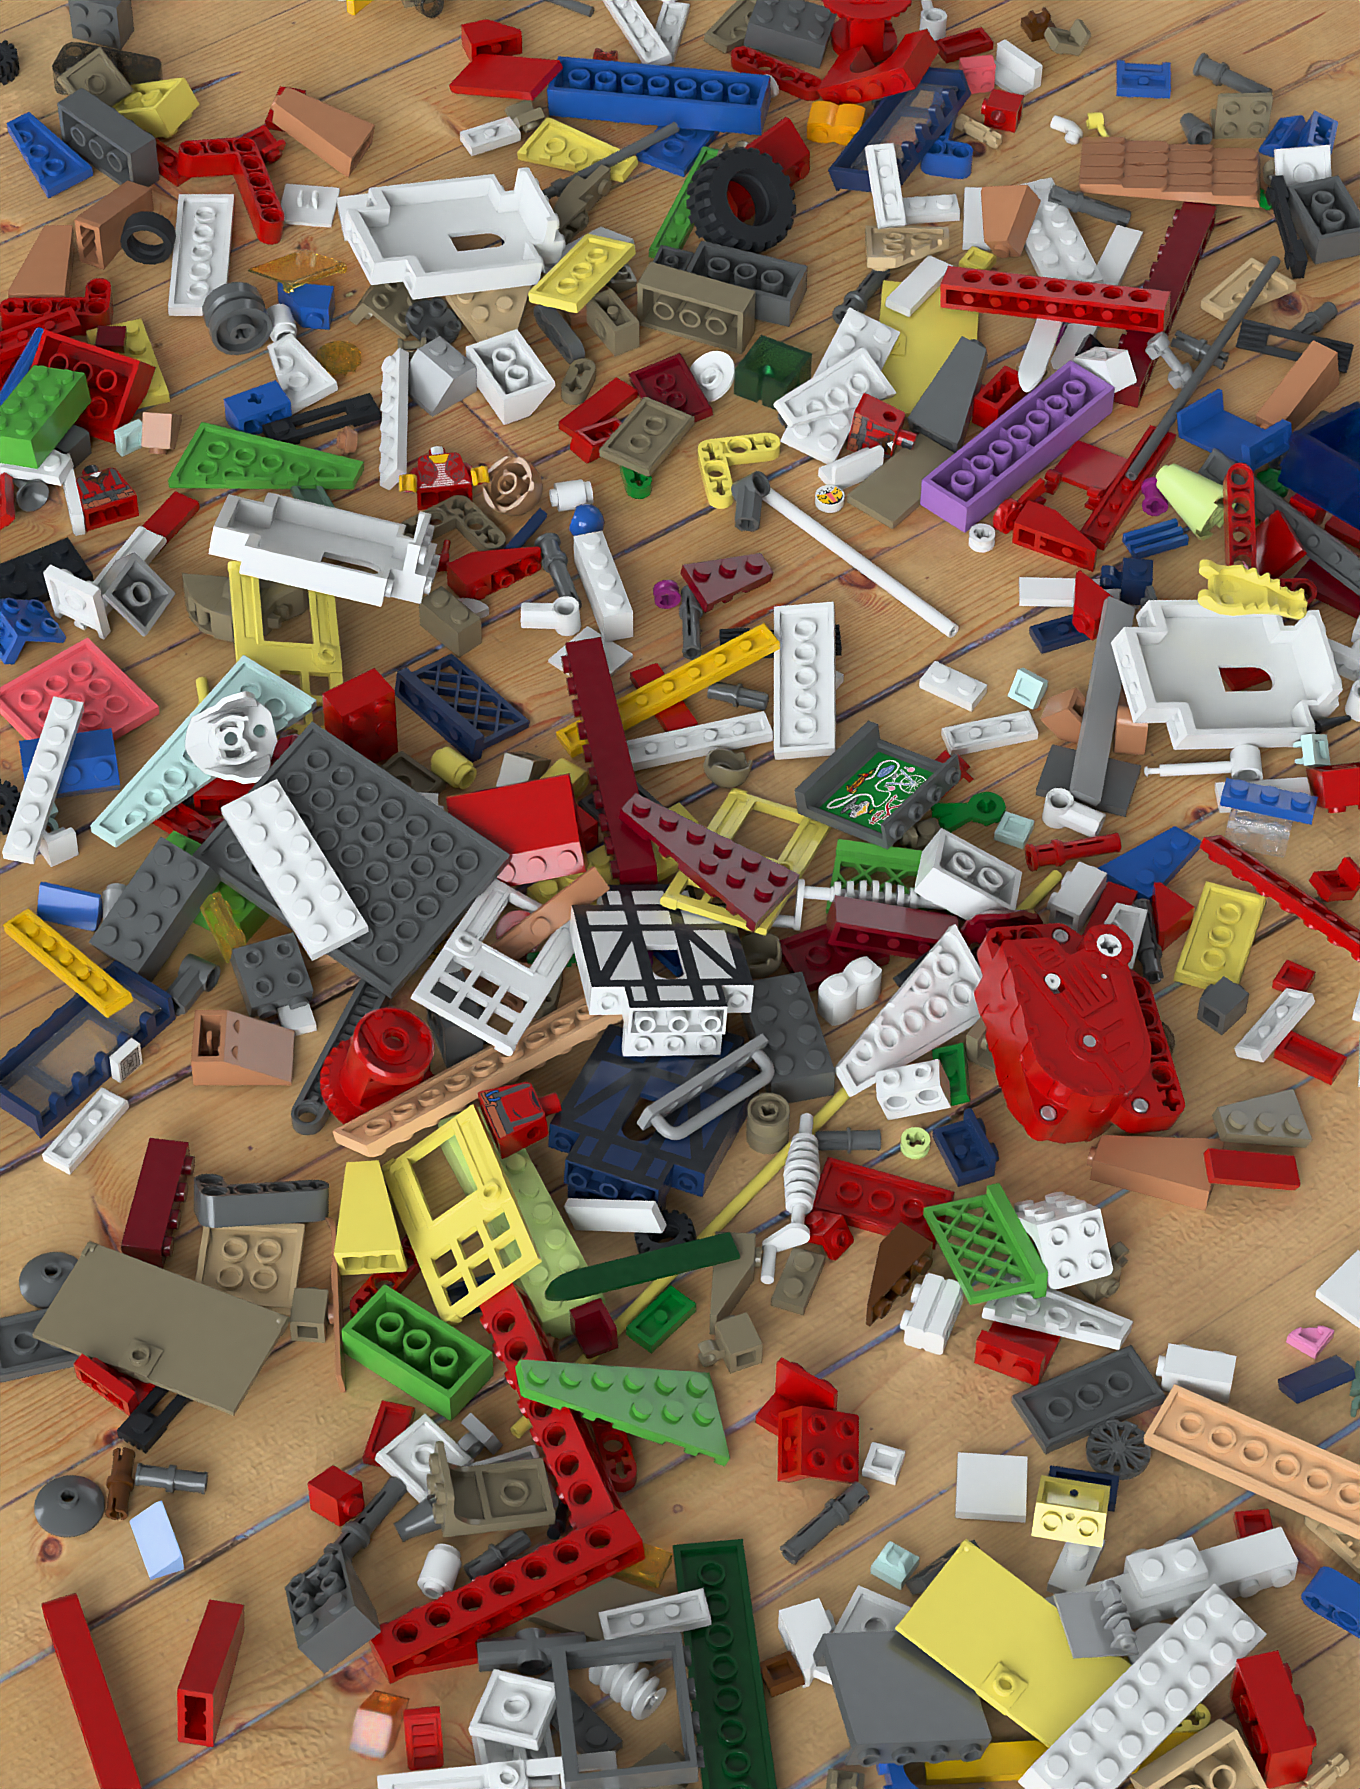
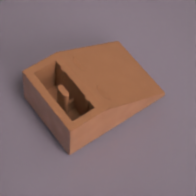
(240, 1050)

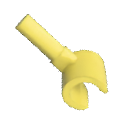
(1096, 121)

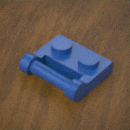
(1143, 80)

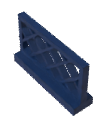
(444, 715)

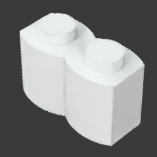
(849, 991)

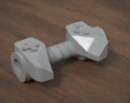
(1159, 347)

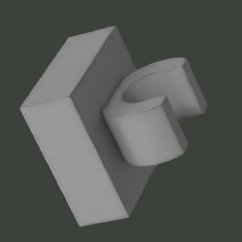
(478, 1437)

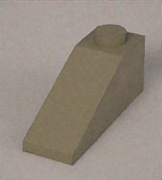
(733, 1277)

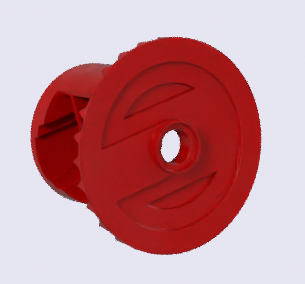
(866, 25)
(374, 1065)

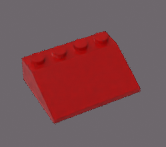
(113, 380)
(530, 822)

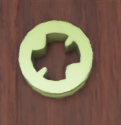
(911, 1135)

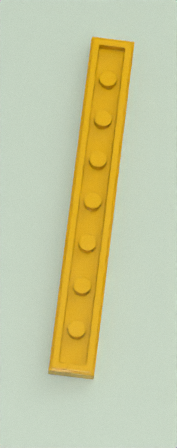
(683, 682)
(1012, 1759)

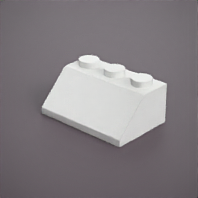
(510, 375)

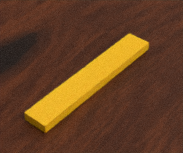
(68, 963)

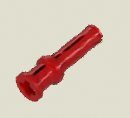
(1059, 852)

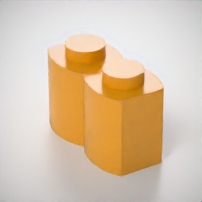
(834, 122)

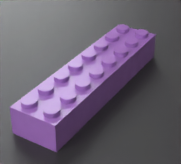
(1017, 446)

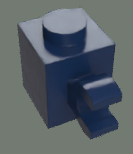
(1131, 580)

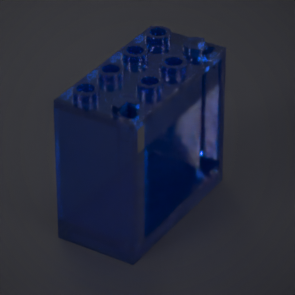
(1326, 463)

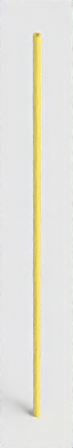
(760, 1180)

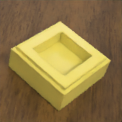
(978, 259)

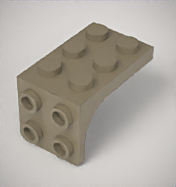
(488, 1495)

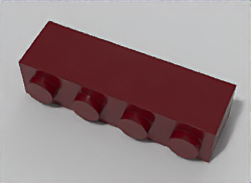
(884, 927)
(157, 1201)

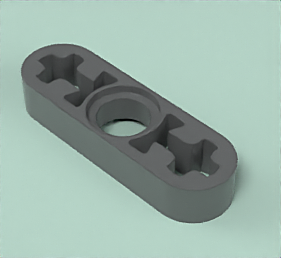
(559, 333)

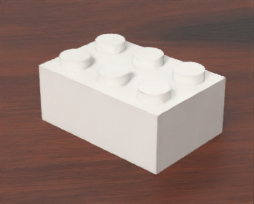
(965, 877)

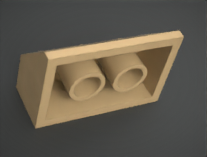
(1205, 1761)

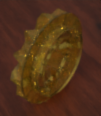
(331, 352)

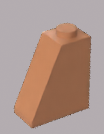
(1008, 218)

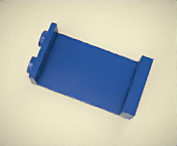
(1212, 427)

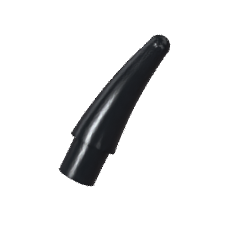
(1328, 723)
(555, 1530)

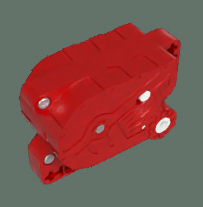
(1075, 1033)

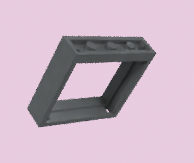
(622, 1652)

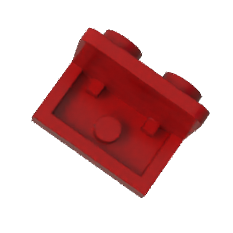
(1016, 1351)

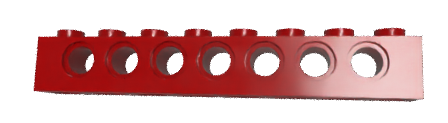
(1055, 299)
(499, 1313)
(526, 1596)

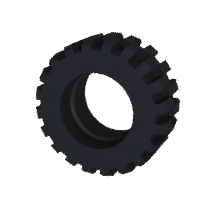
(765, 185)

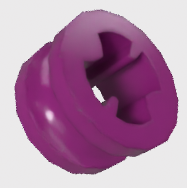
(666, 587)

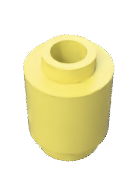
(453, 768)

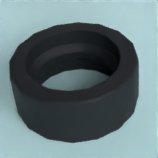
(153, 223)

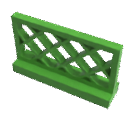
(875, 858)
(1010, 1240)

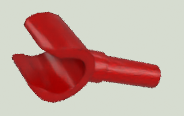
(444, 556)

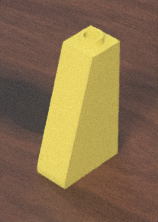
(366, 1224)

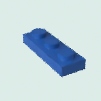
(1268, 801)

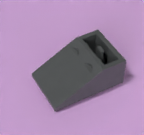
(330, 1610)

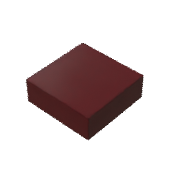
(112, 338)

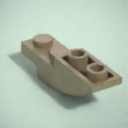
(580, 198)

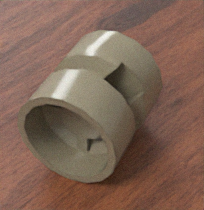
(767, 1123)

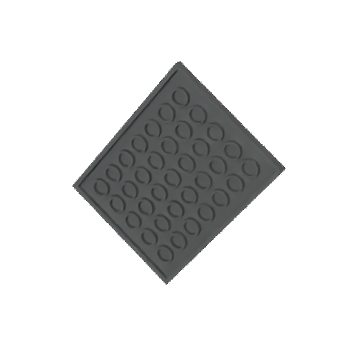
(390, 847)

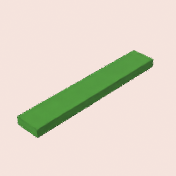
(677, 225)

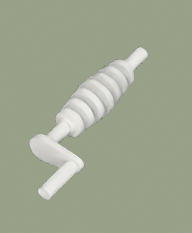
(909, 900)
(800, 1186)

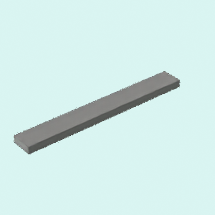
(1100, 706)

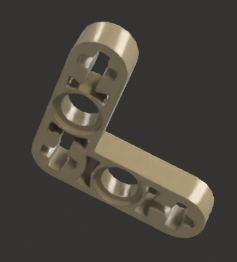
(452, 517)

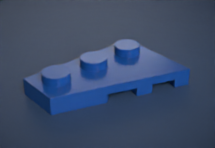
(1152, 862)

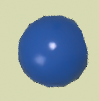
(586, 520)

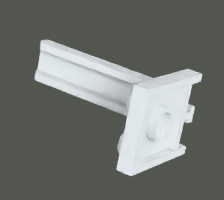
(82, 598)

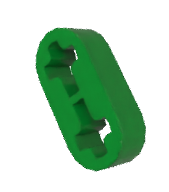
(632, 489)

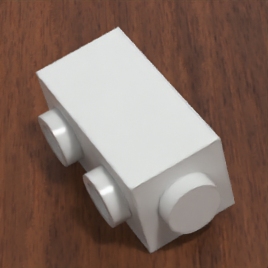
(1077, 896)
(1197, 1371)

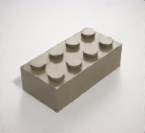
(696, 307)

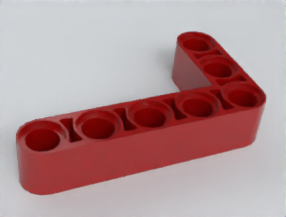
(243, 160)
(1246, 524)

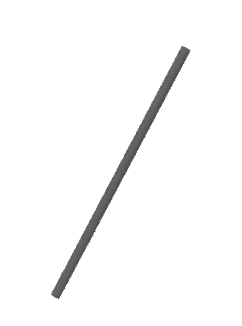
(1202, 368)

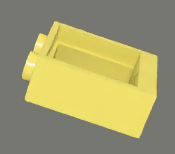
(1070, 1517)

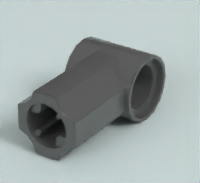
(748, 495)
(193, 978)

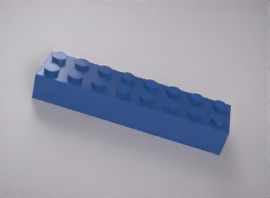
(660, 95)

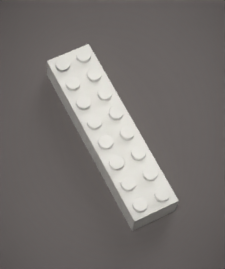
(1149, 1698)

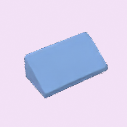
(157, 1541)

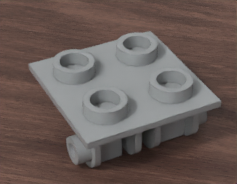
(1096, 1622)

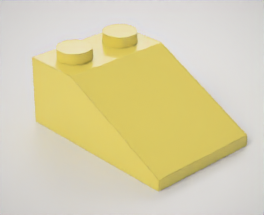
(159, 106)

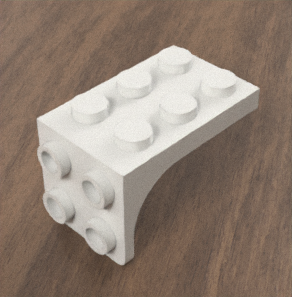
(1067, 1237)

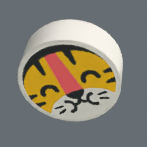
(829, 498)

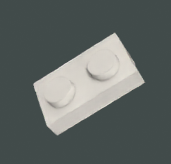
(1166, 1567)

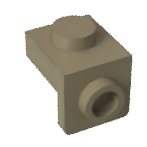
(1068, 41)
(525, 116)

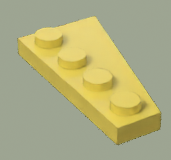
(571, 150)

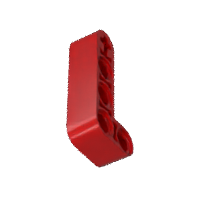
(91, 310)

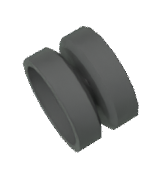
(236, 318)

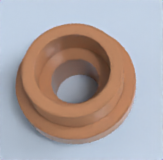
(347, 440)

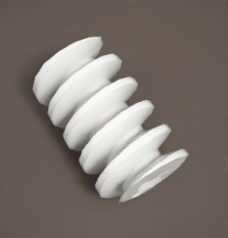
(629, 1687)

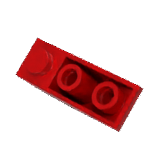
(491, 570)

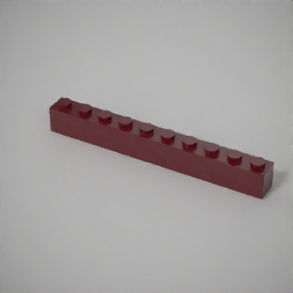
(1171, 273)
(609, 759)

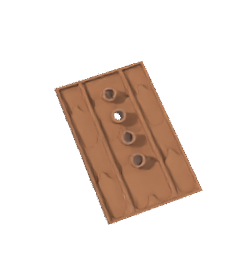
(1170, 171)

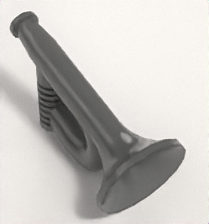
(31, 494)

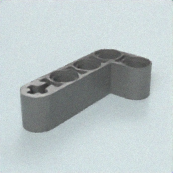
(258, 1203)

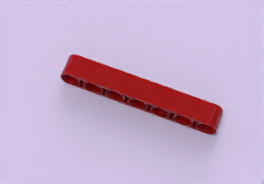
(90, 1694)

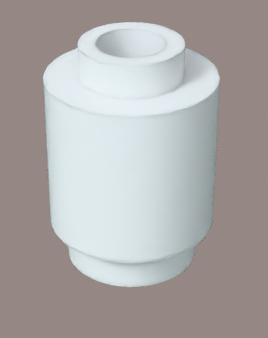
(282, 322)
(570, 494)
(439, 1571)

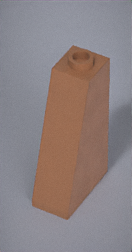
(323, 129)
(102, 224)
(47, 266)
(1302, 388)
(1155, 1167)

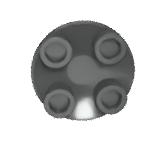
(432, 320)

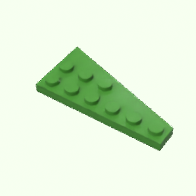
(241, 460)
(638, 1401)

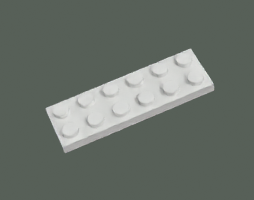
(1056, 243)
(200, 250)
(826, 436)
(805, 681)
(294, 869)

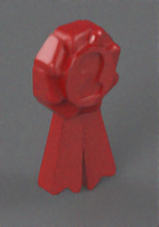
(1010, 509)

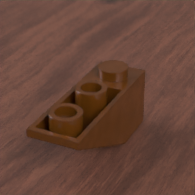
(898, 1263)

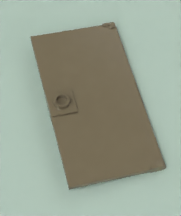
(161, 1327)

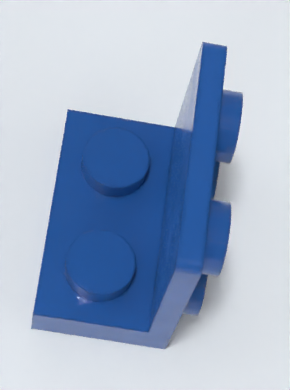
(25, 622)

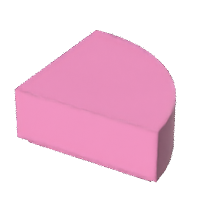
(1310, 1340)

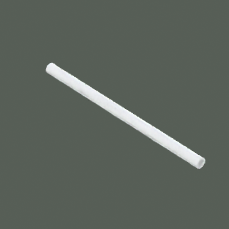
(861, 563)

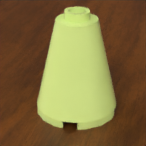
(1193, 498)

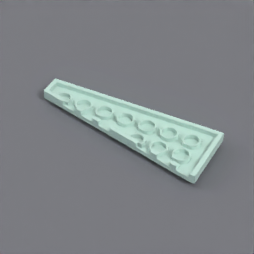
(171, 773)

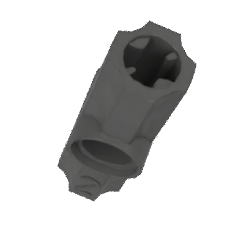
(525, 1651)

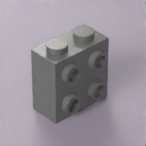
(272, 975)

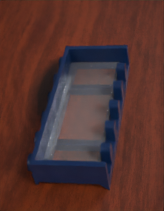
(908, 120)
(72, 1049)

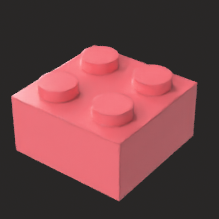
(979, 72)

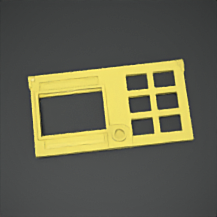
(289, 658)
(726, 823)
(436, 1237)

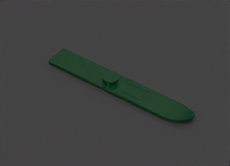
(643, 1268)

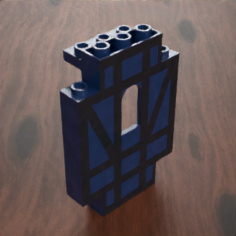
(602, 1098)

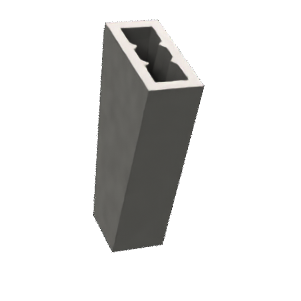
(948, 401)

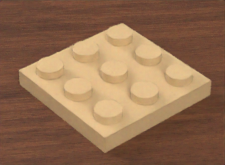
(253, 1262)

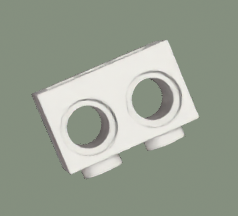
(913, 1089)

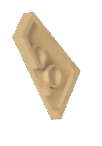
(1228, 295)

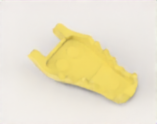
(1243, 592)

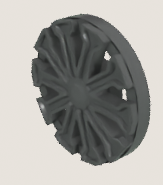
(1118, 1449)

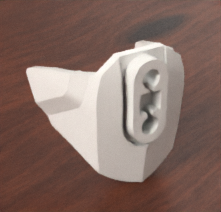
(244, 758)

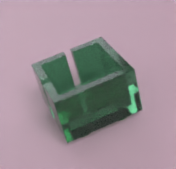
(771, 371)

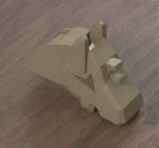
(211, 609)

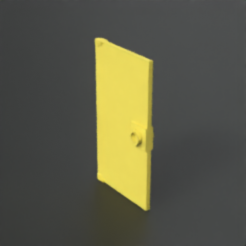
(922, 345)
(1007, 1645)

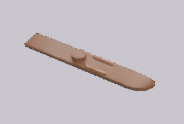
(547, 918)
(335, 1312)

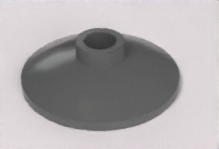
(36, 1284)
(71, 1517)

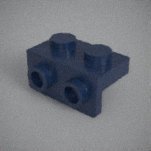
(967, 1149)

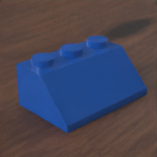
(89, 767)

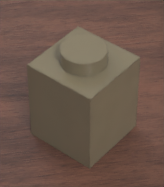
(309, 1315)

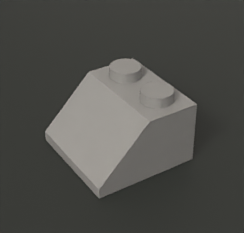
(440, 376)
(136, 592)

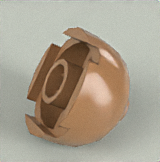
(513, 486)

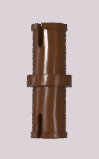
(120, 1483)

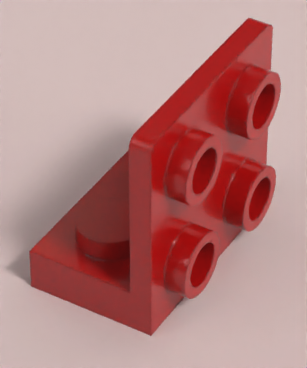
(115, 1387)
(794, 1389)
(818, 1445)

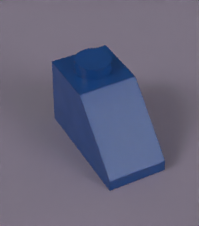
(310, 304)

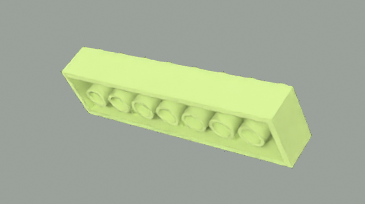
(546, 1227)

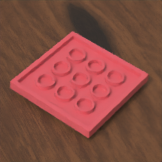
(79, 675)

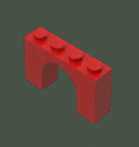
(857, 80)

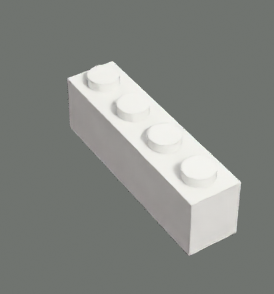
(603, 586)

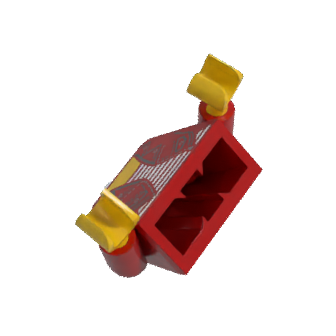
(441, 477)

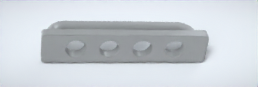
(655, 1113)

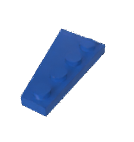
(47, 155)

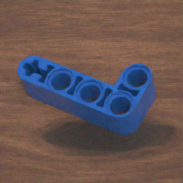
(948, 157)
(1335, 1599)

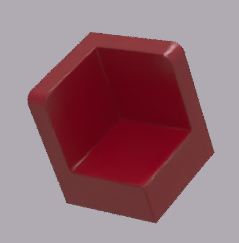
(593, 1328)

